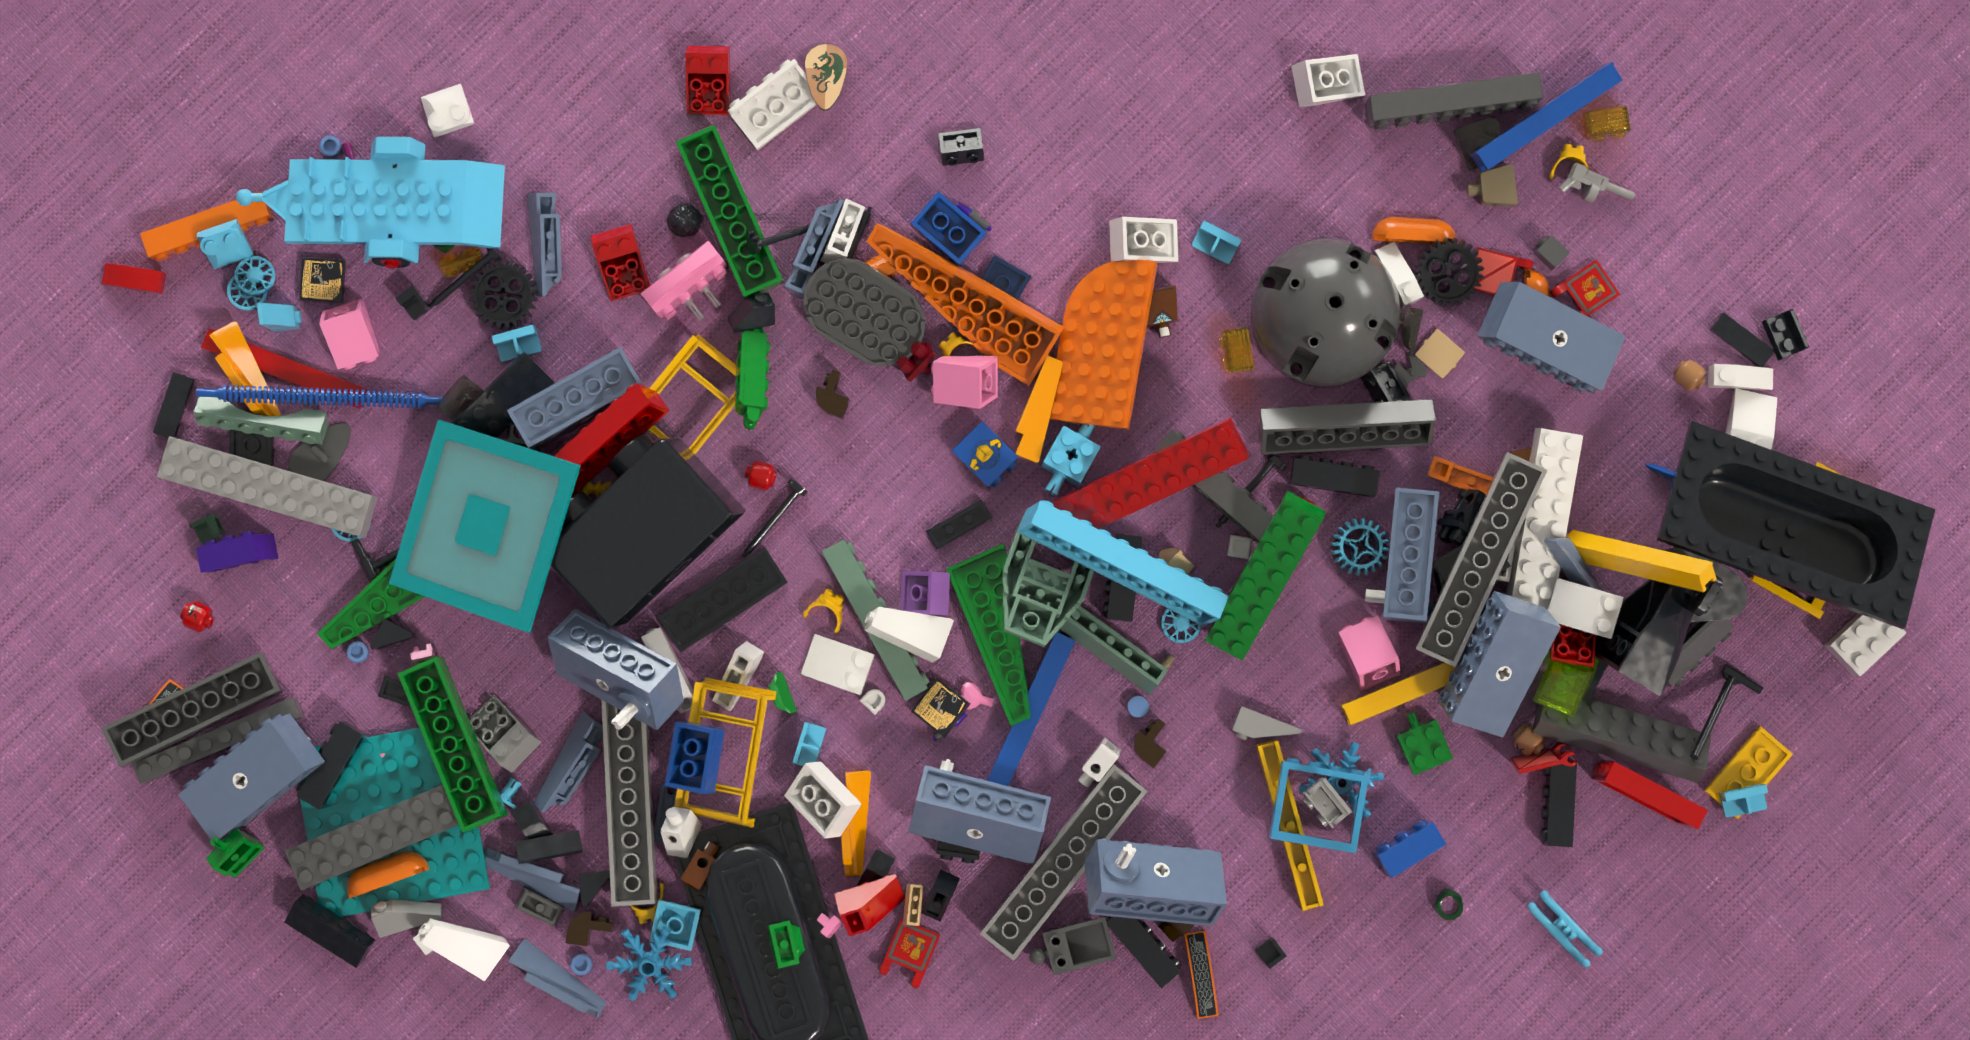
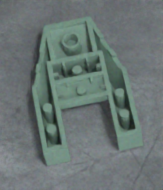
(1037, 595)

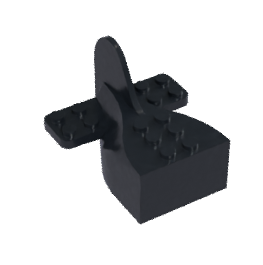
(1657, 619)

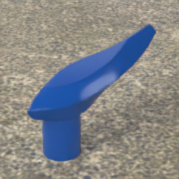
(1664, 472)

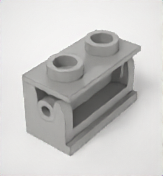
(1326, 802)

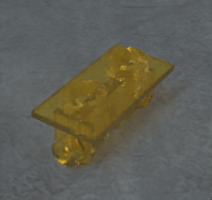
(452, 265)

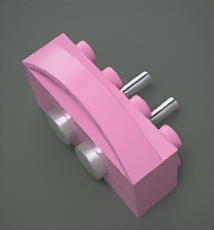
(688, 276)

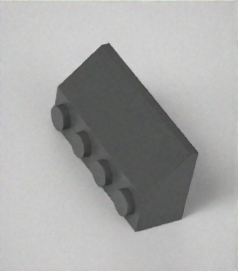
(1697, 644)

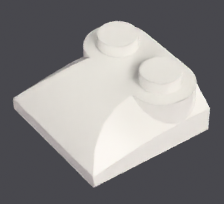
(447, 110)

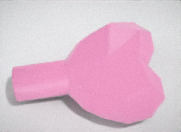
(973, 695)

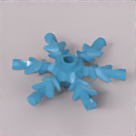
(1349, 758)
(649, 963)

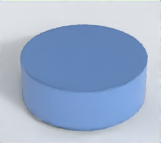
(330, 146)
(357, 652)
(1138, 706)
(581, 964)

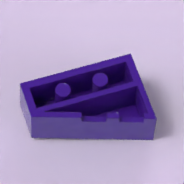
(236, 551)

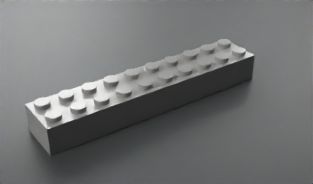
(267, 487)
(1481, 559)
(629, 811)
(1062, 862)

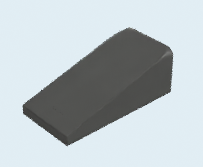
(538, 906)

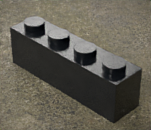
(1334, 477)
(1121, 599)
(337, 756)
(1559, 805)
(329, 930)
(1145, 948)

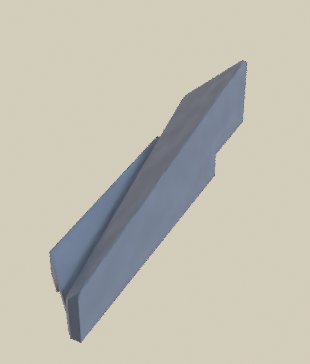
(545, 240)
(813, 247)
(1571, 562)
(572, 763)
(535, 877)
(555, 980)

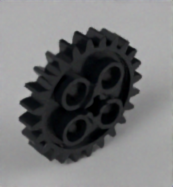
(1442, 253)
(500, 313)

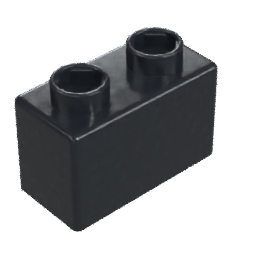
(641, 527)

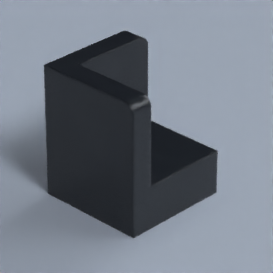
(413, 303)
(1270, 952)

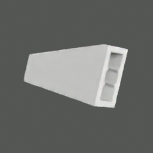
(911, 631)
(658, 642)
(464, 946)

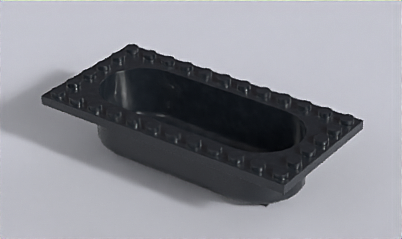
(1796, 525)
(758, 881)

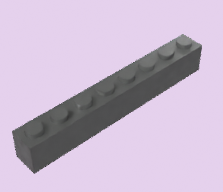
(211, 742)

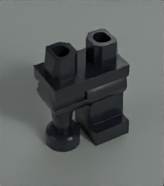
(1458, 521)

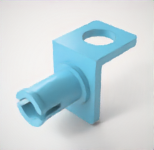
(509, 792)

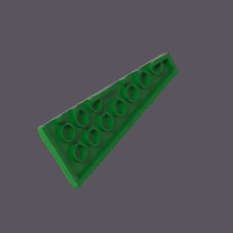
(980, 593)
(368, 609)

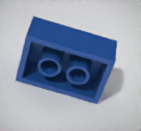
(948, 229)
(694, 757)
(1408, 847)

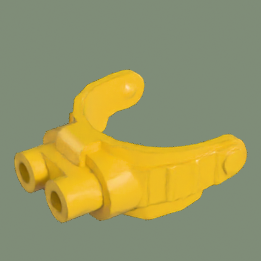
(1569, 153)
(953, 342)
(831, 601)
(647, 913)

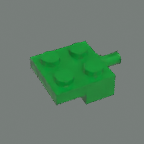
(1423, 745)
(234, 853)

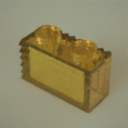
(1606, 123)
(1237, 351)

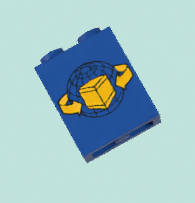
(986, 455)

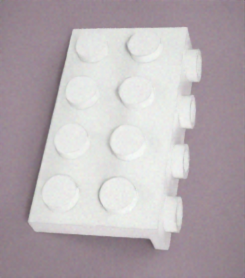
(773, 104)

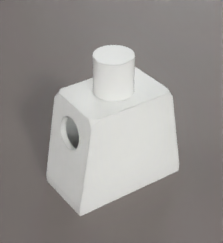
(1103, 755)
(680, 831)

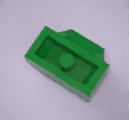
(783, 696)
(785, 943)

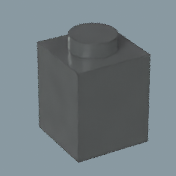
(1551, 252)

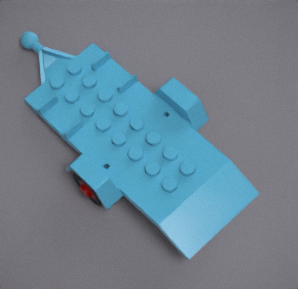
(374, 199)

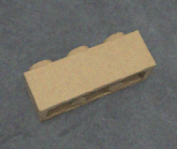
(912, 905)

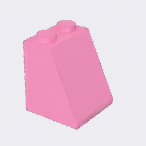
(349, 334)
(965, 380)
(1369, 652)

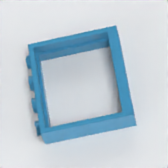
(1334, 771)

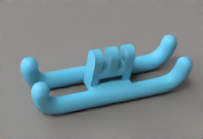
(1564, 929)

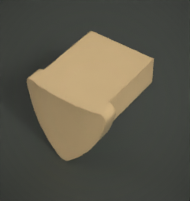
(1175, 559)

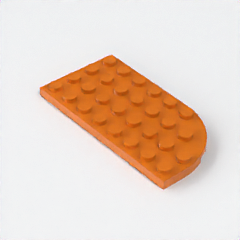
(1104, 344)

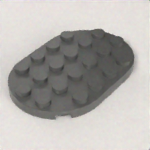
(863, 311)

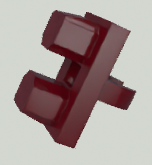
(922, 355)

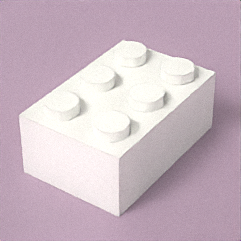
(1862, 643)
(822, 799)

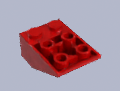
(708, 80)
(620, 262)
(1573, 647)
(868, 903)

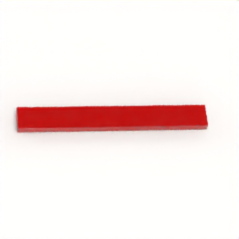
(290, 370)

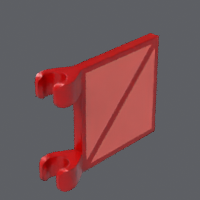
(1498, 269)
(1544, 759)

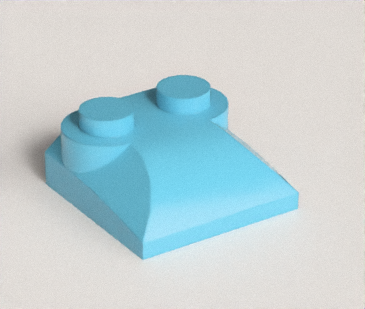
(225, 244)
(681, 921)

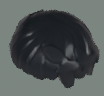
(684, 220)

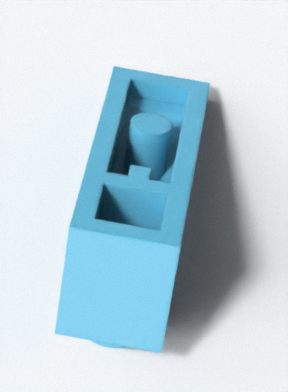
(279, 316)

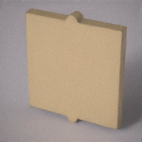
(1439, 353)

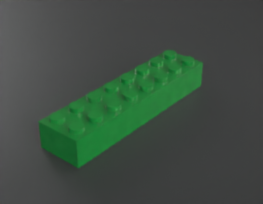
(728, 210)
(1265, 575)
(452, 744)

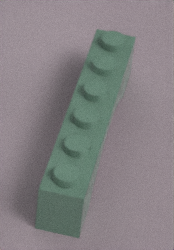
(303, 426)

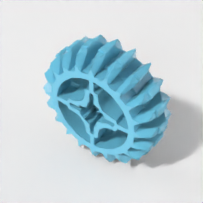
(1355, 555)

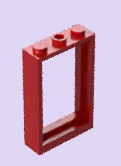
(1649, 794)

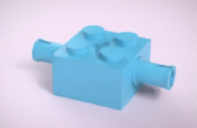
(1058, 462)

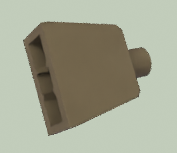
(1495, 187)

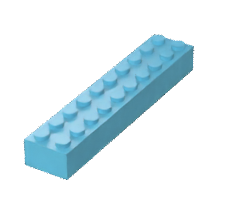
(1123, 563)

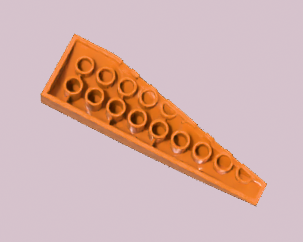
(979, 310)

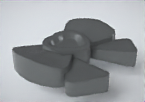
(1416, 371)

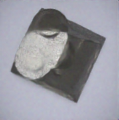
(1474, 136)
(1410, 323)
(459, 397)

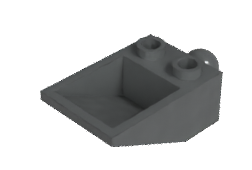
(1079, 945)

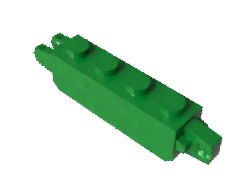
(751, 376)

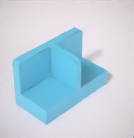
(1216, 242)
(515, 342)
(809, 744)
(1744, 800)

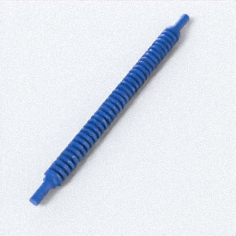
(224, 393)

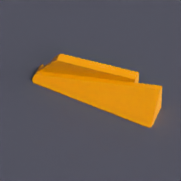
(241, 366)
(1038, 410)
(855, 833)

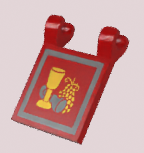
(1588, 288)
(912, 949)

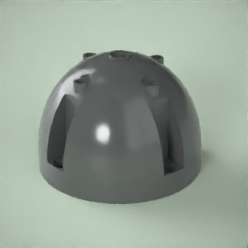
(1291, 316)

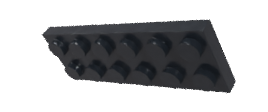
(514, 385)
(722, 599)

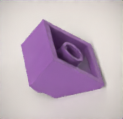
(925, 592)

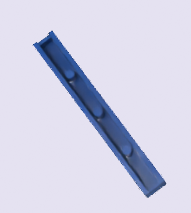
(1546, 117)
(1038, 697)

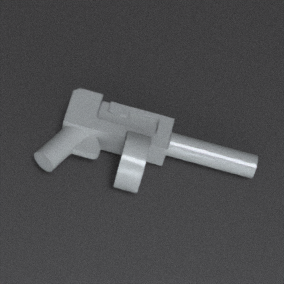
(1594, 183)

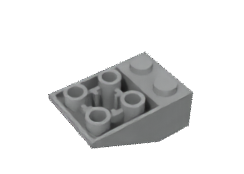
(503, 734)

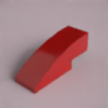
(134, 278)

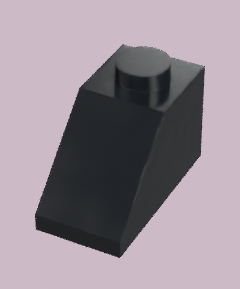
(753, 313)
(531, 821)
(877, 867)
(940, 895)

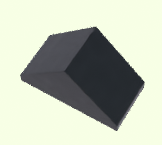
(390, 634)
(591, 884)

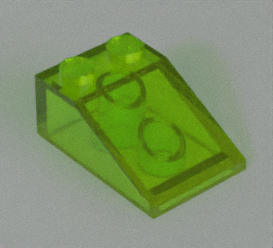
(1564, 686)

